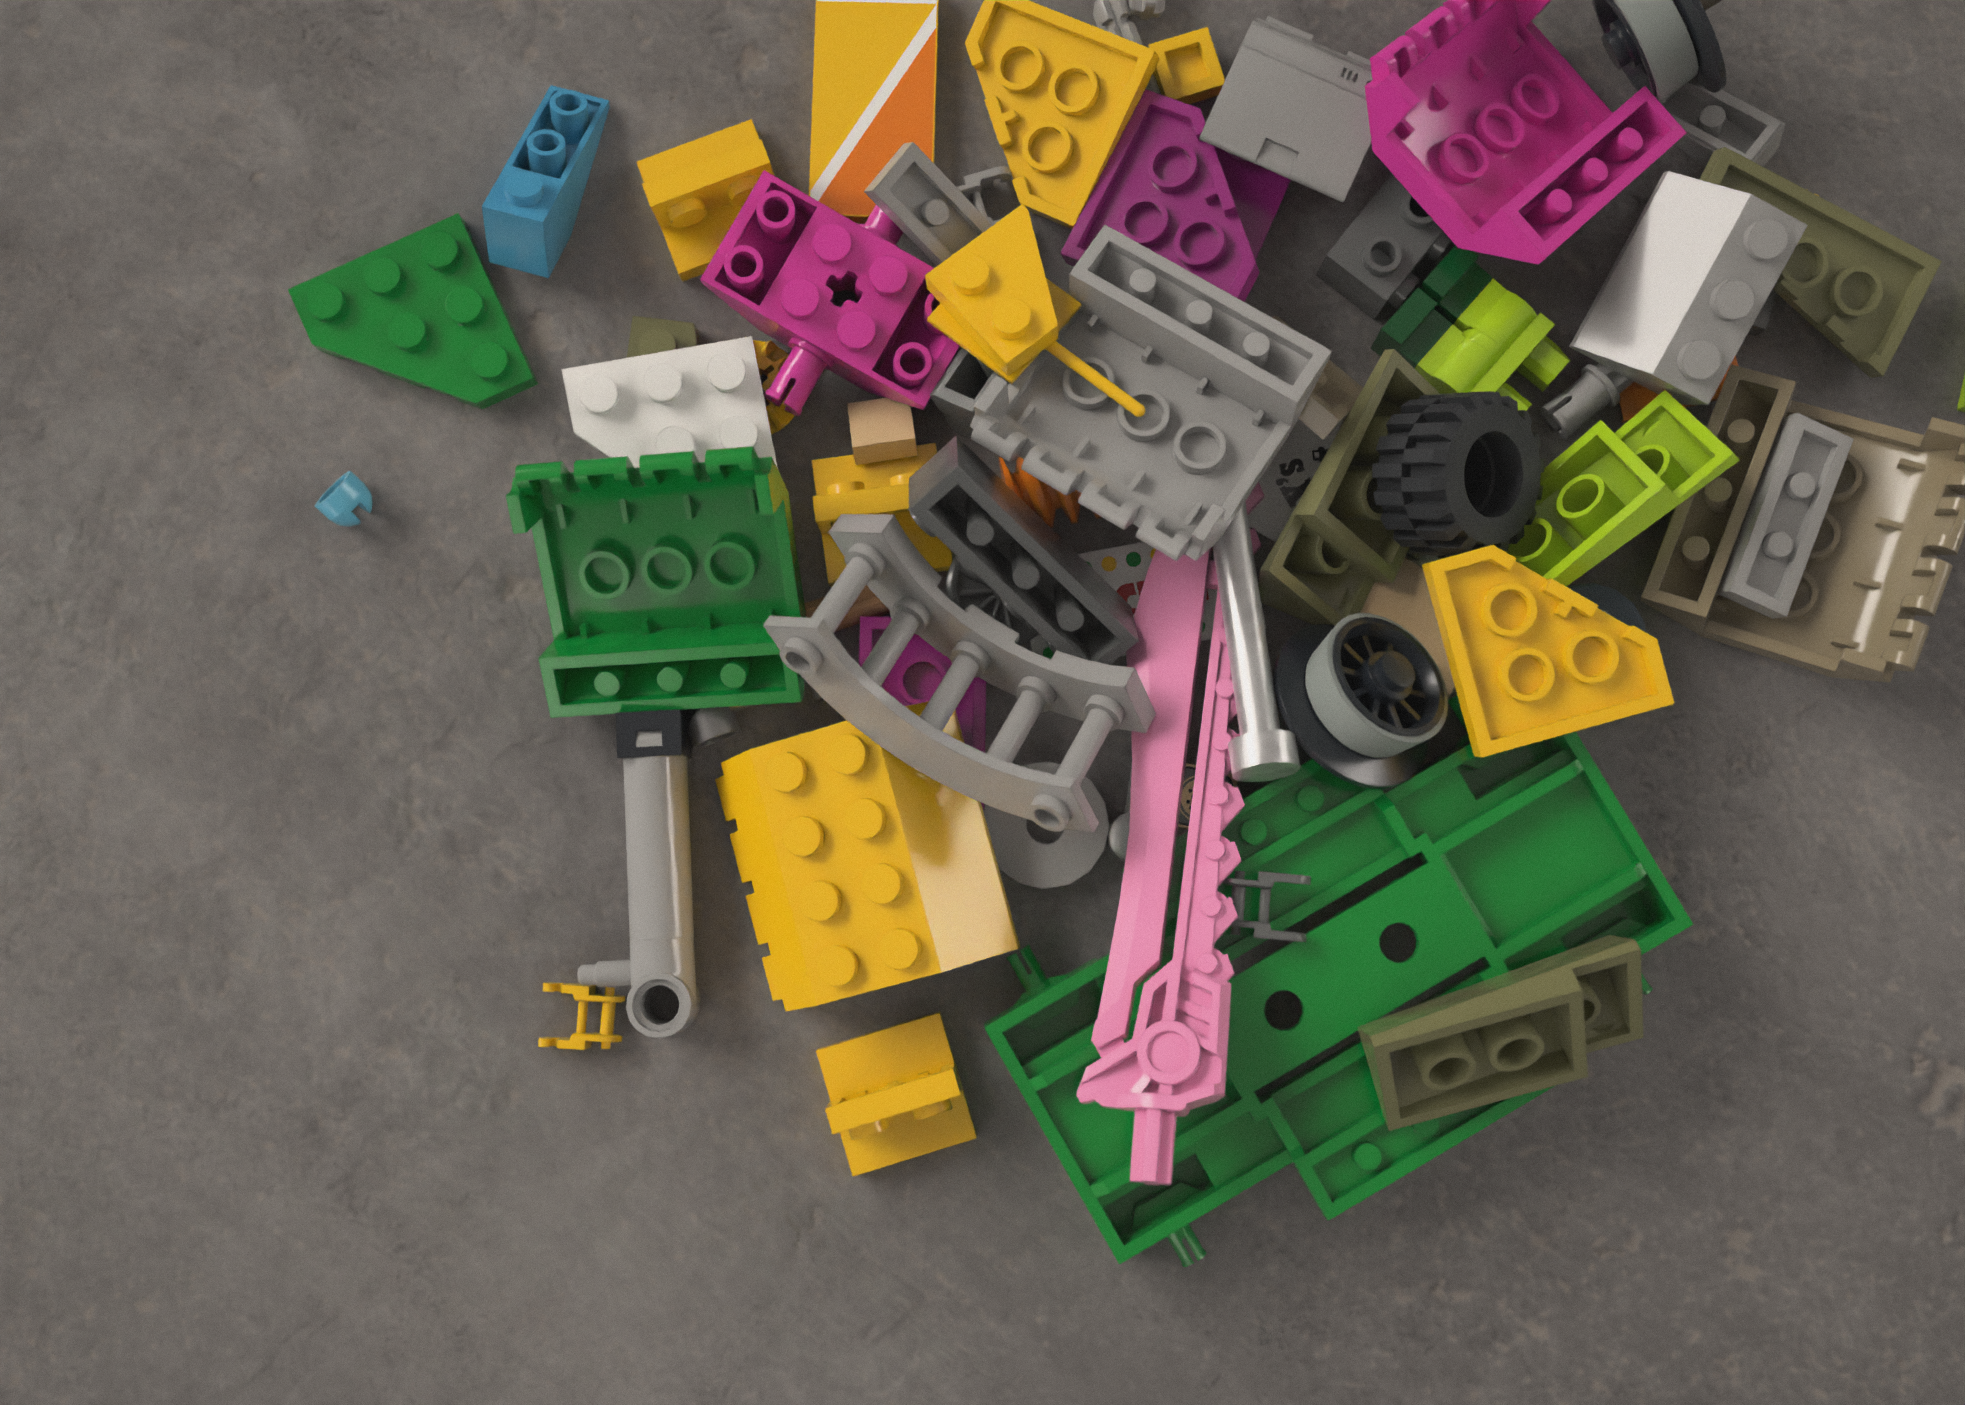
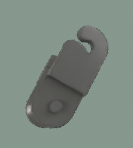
(1265, 882)

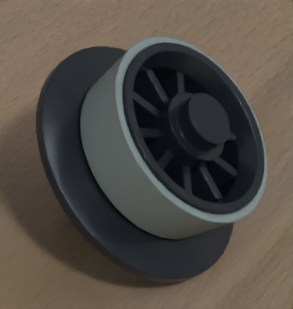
(1662, 43)
(1361, 698)

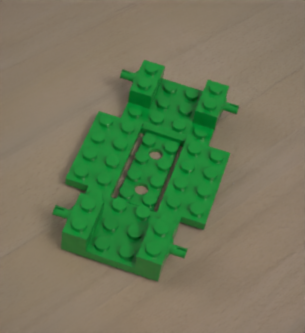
(1516, 867)

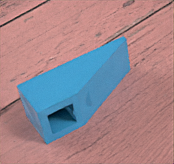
(543, 182)

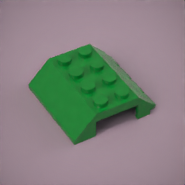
(662, 580)

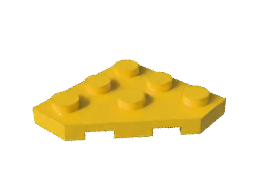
(1055, 99)
(1536, 654)

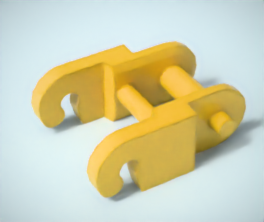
(581, 1039)

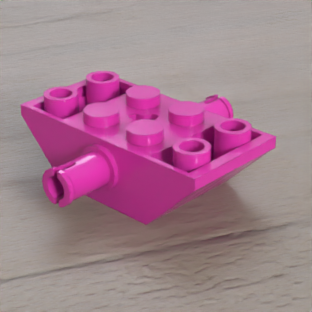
(781, 276)

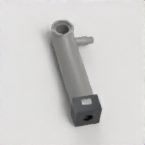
(658, 871)

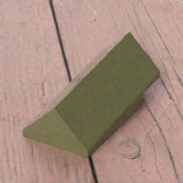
(1335, 535)
(1506, 1033)

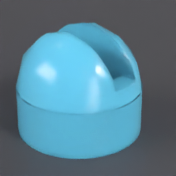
(343, 498)

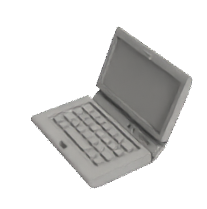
(1294, 108)

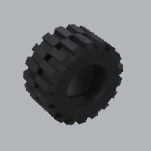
(1458, 473)

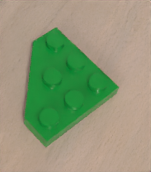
(420, 316)

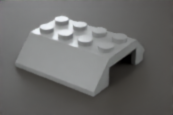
(1205, 366)

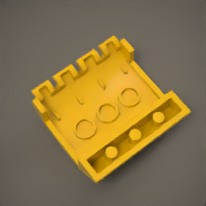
(860, 866)

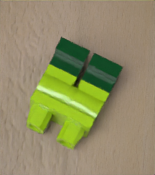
(1471, 332)

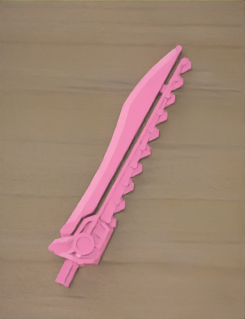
(1185, 1007)

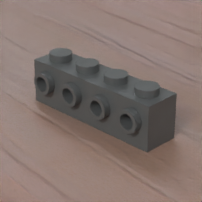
(1019, 556)

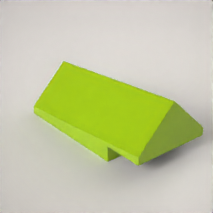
(1617, 487)

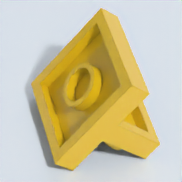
(701, 191)
(871, 489)
(895, 1094)

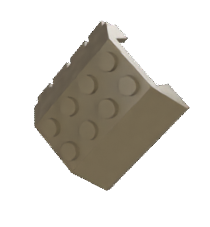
(1871, 556)

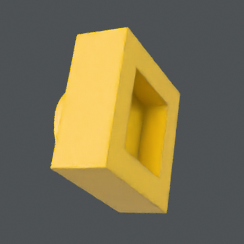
(1188, 67)

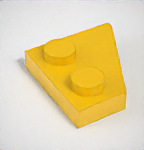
(1000, 292)

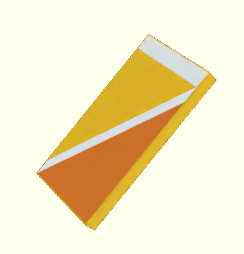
(869, 94)

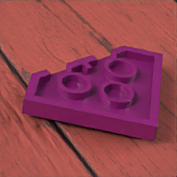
(1169, 197)

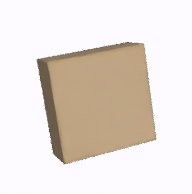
(881, 430)

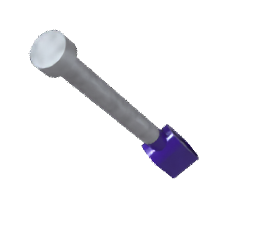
(1262, 748)

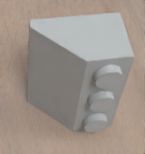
(1688, 287)

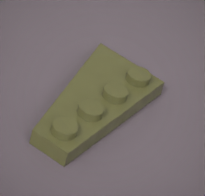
(1844, 272)

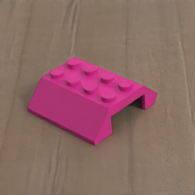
(1504, 130)

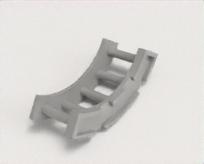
(977, 646)

